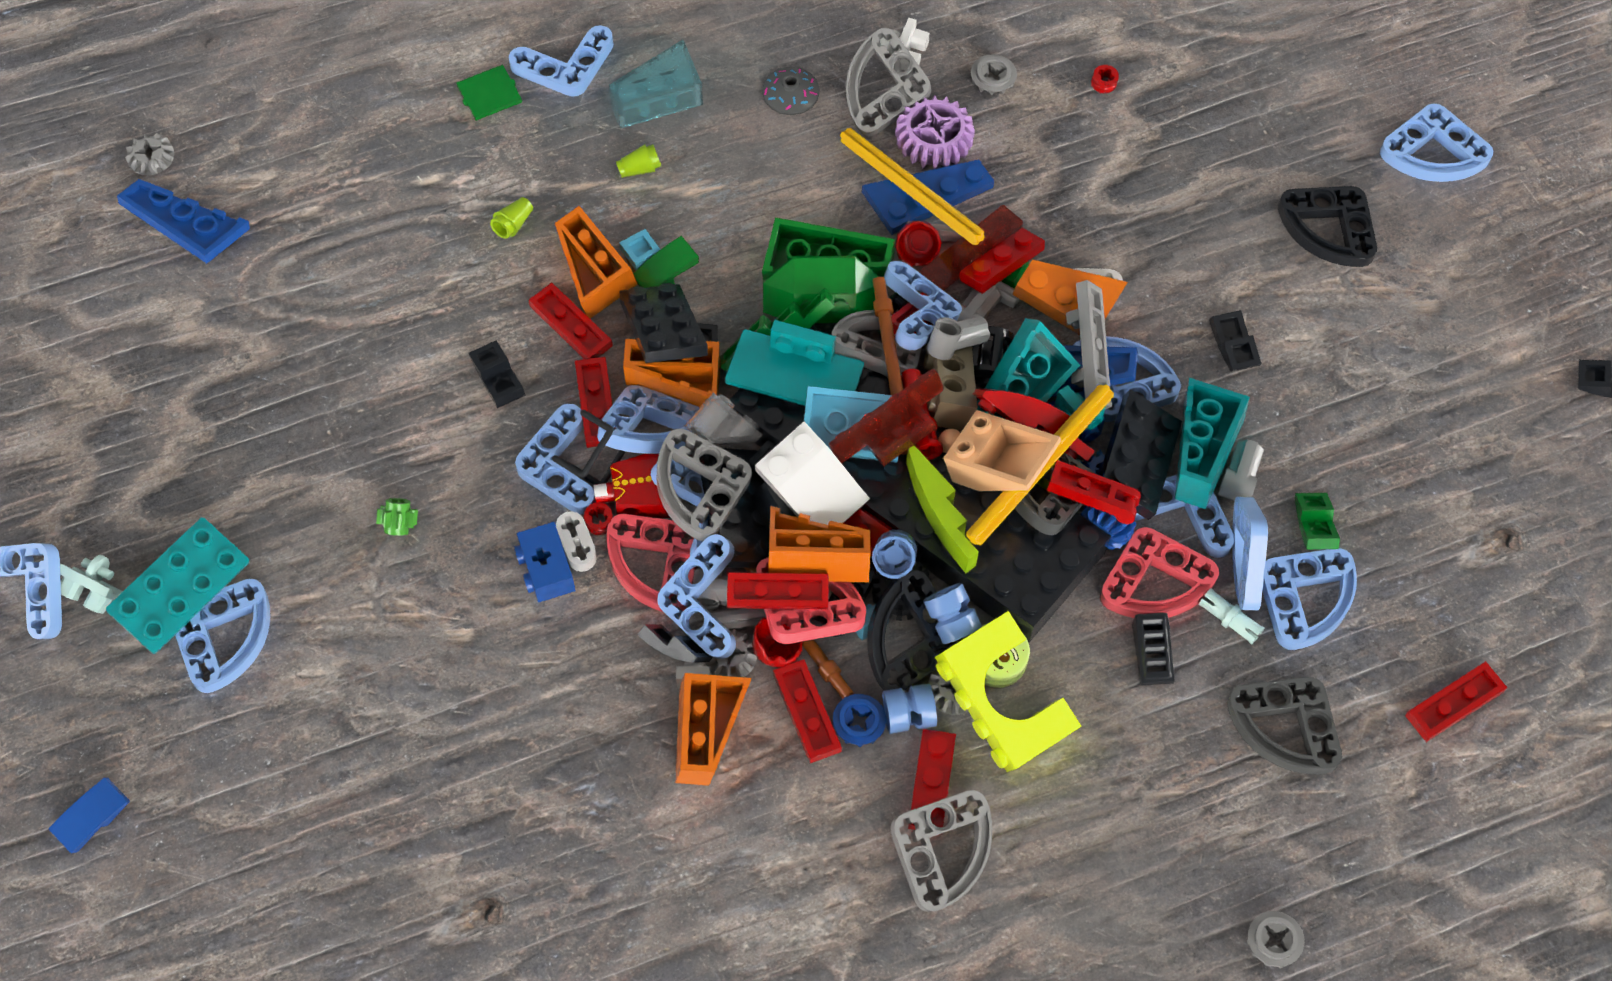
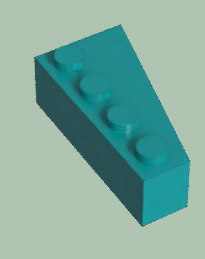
(1033, 364)
(1208, 434)

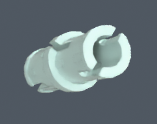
(1231, 616)

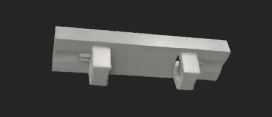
(1091, 321)

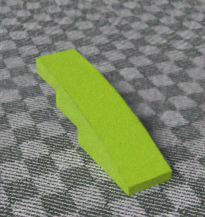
(937, 501)

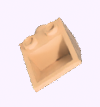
(996, 453)

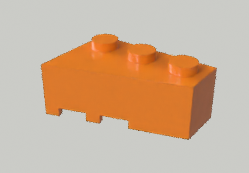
(593, 262)
(1054, 290)
(682, 379)
(818, 548)
(704, 723)

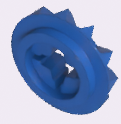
(863, 706)

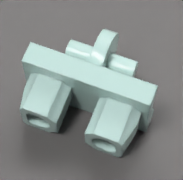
(100, 592)

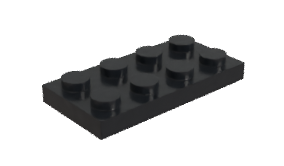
(663, 323)
(1141, 449)
(744, 524)

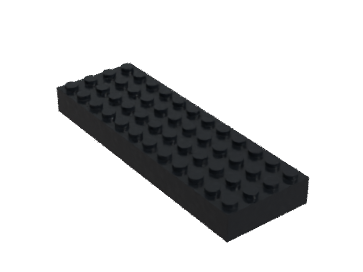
(1015, 565)

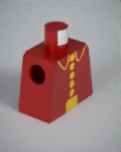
(633, 488)

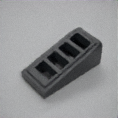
(1160, 630)

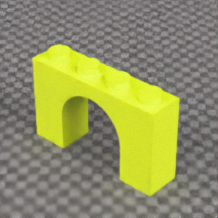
(1011, 740)

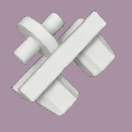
(911, 38)

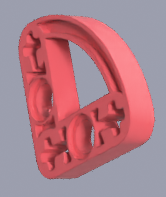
(676, 552)
(1155, 556)
(849, 601)

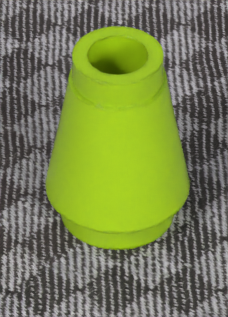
(639, 162)
(511, 218)

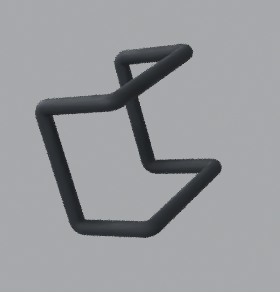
(584, 473)

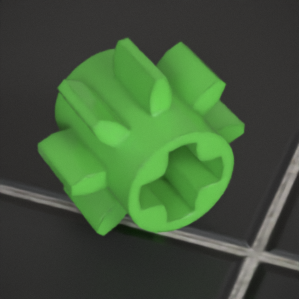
(397, 516)

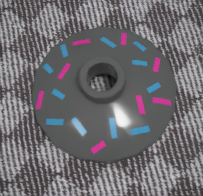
(790, 99)

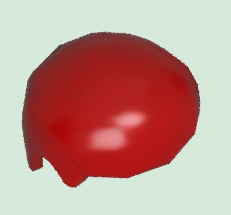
(918, 243)
(772, 652)

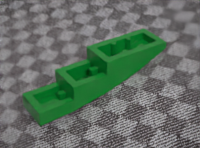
(793, 315)

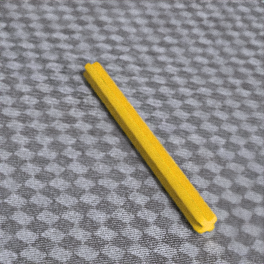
(912, 186)
(1068, 433)

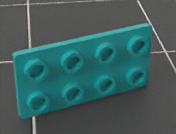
(791, 362)
(177, 585)

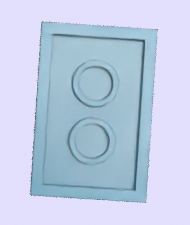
(837, 410)

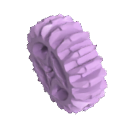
(936, 124)

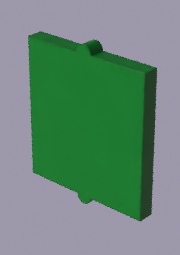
(489, 92)

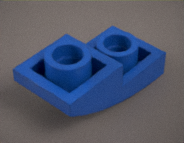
(88, 814)

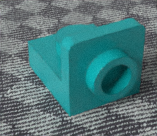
(1069, 401)

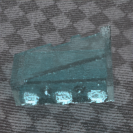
(657, 88)

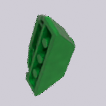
(807, 276)

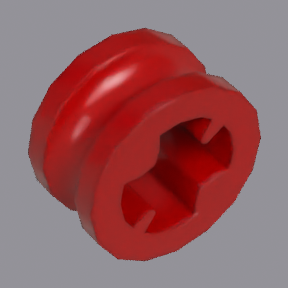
(1104, 86)
(595, 509)

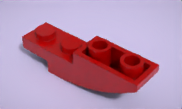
(1030, 413)

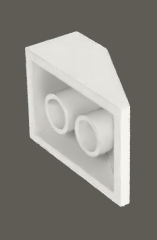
(811, 478)

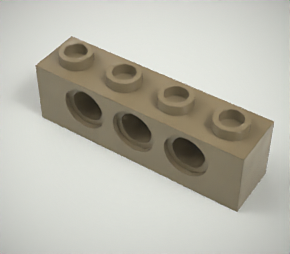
(956, 402)

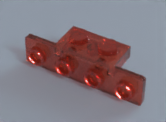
(947, 266)
(892, 425)

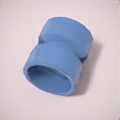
(894, 554)
(952, 613)
(909, 708)

